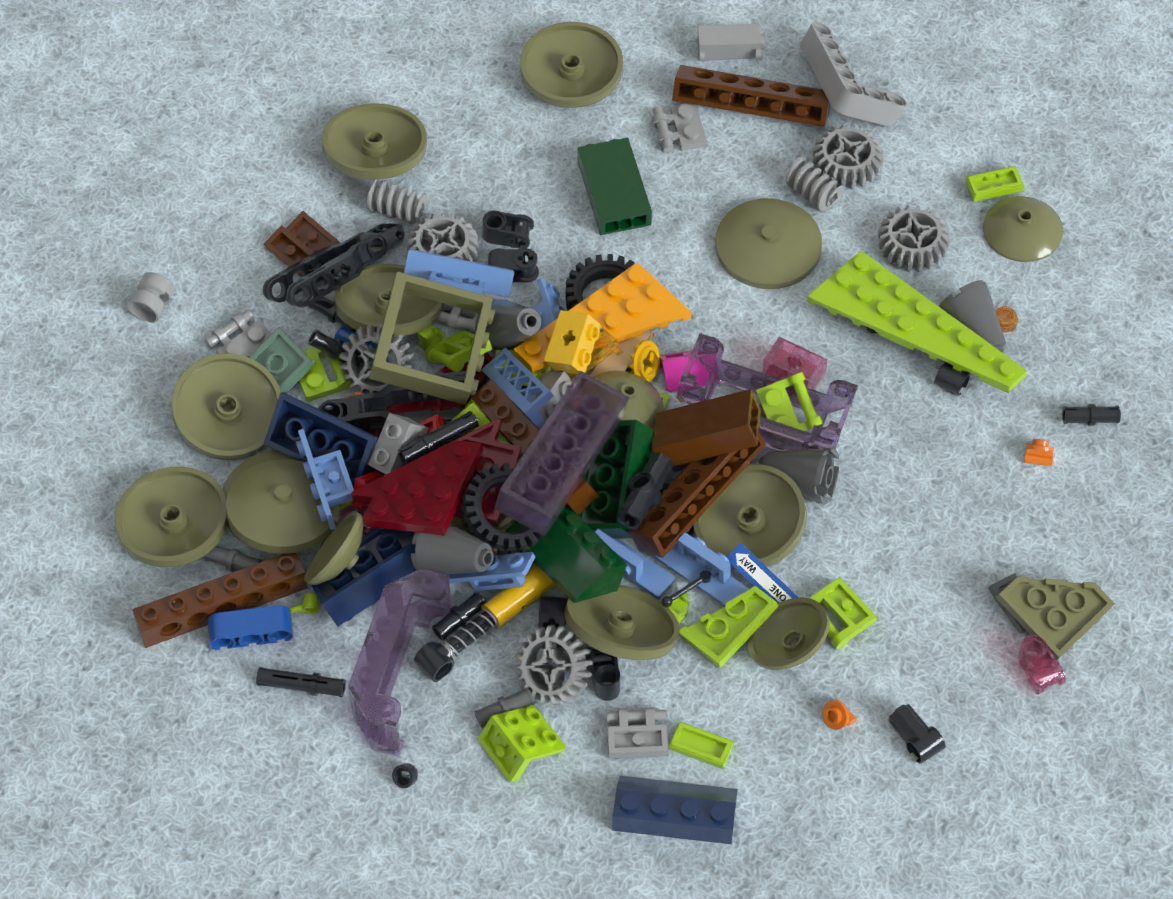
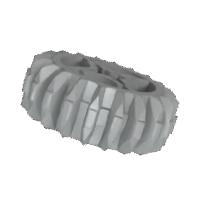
(851, 148)
(441, 237)
(912, 241)
(367, 352)
(553, 653)

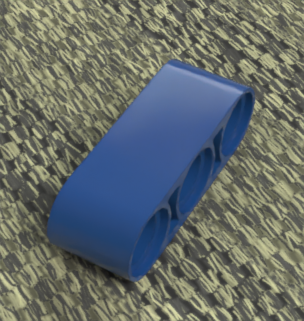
(249, 626)

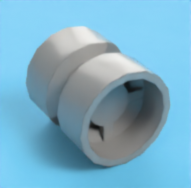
(151, 297)

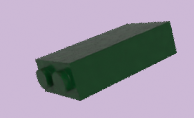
(614, 186)

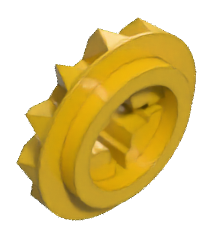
(649, 353)

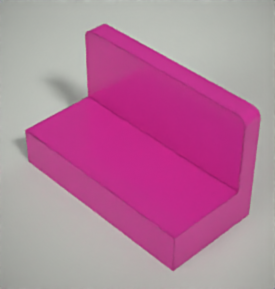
(673, 368)

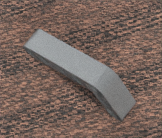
(841, 85)

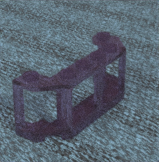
(775, 435)
(385, 651)

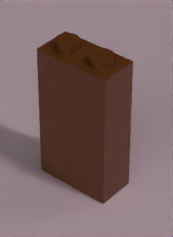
(707, 428)

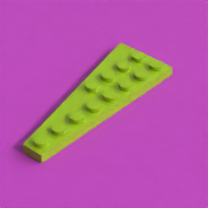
(901, 314)

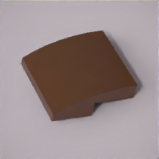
(299, 240)

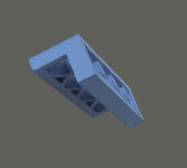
(512, 386)

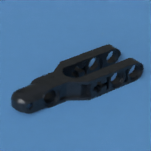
(349, 255)
(370, 410)

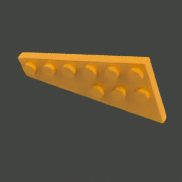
(622, 307)

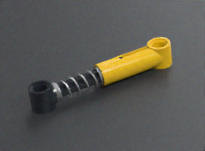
(438, 658)

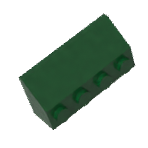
(609, 475)
(576, 558)

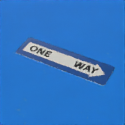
(759, 574)

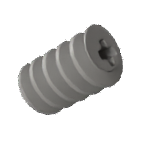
(812, 186)
(396, 203)

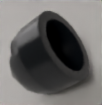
(405, 781)

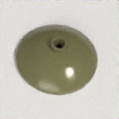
(1023, 238)
(644, 398)
(337, 550)
(790, 634)

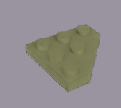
(1055, 609)

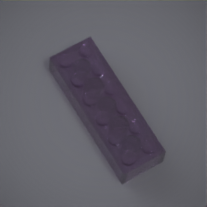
(561, 453)

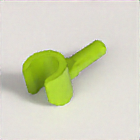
(309, 606)

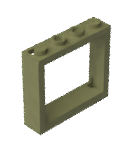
(419, 380)

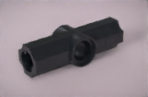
(645, 491)

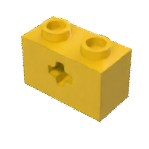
(572, 342)

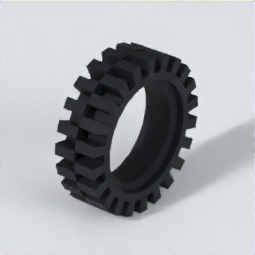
(590, 272)
(480, 526)

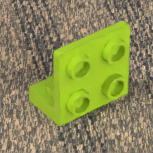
(517, 739)

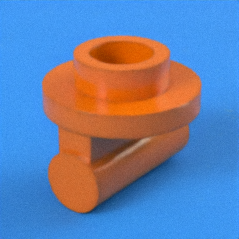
(1039, 453)
(837, 715)

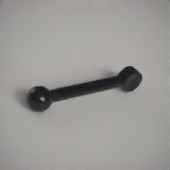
(705, 577)

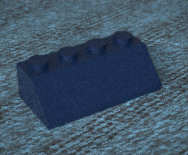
(324, 435)
(381, 560)
(674, 809)

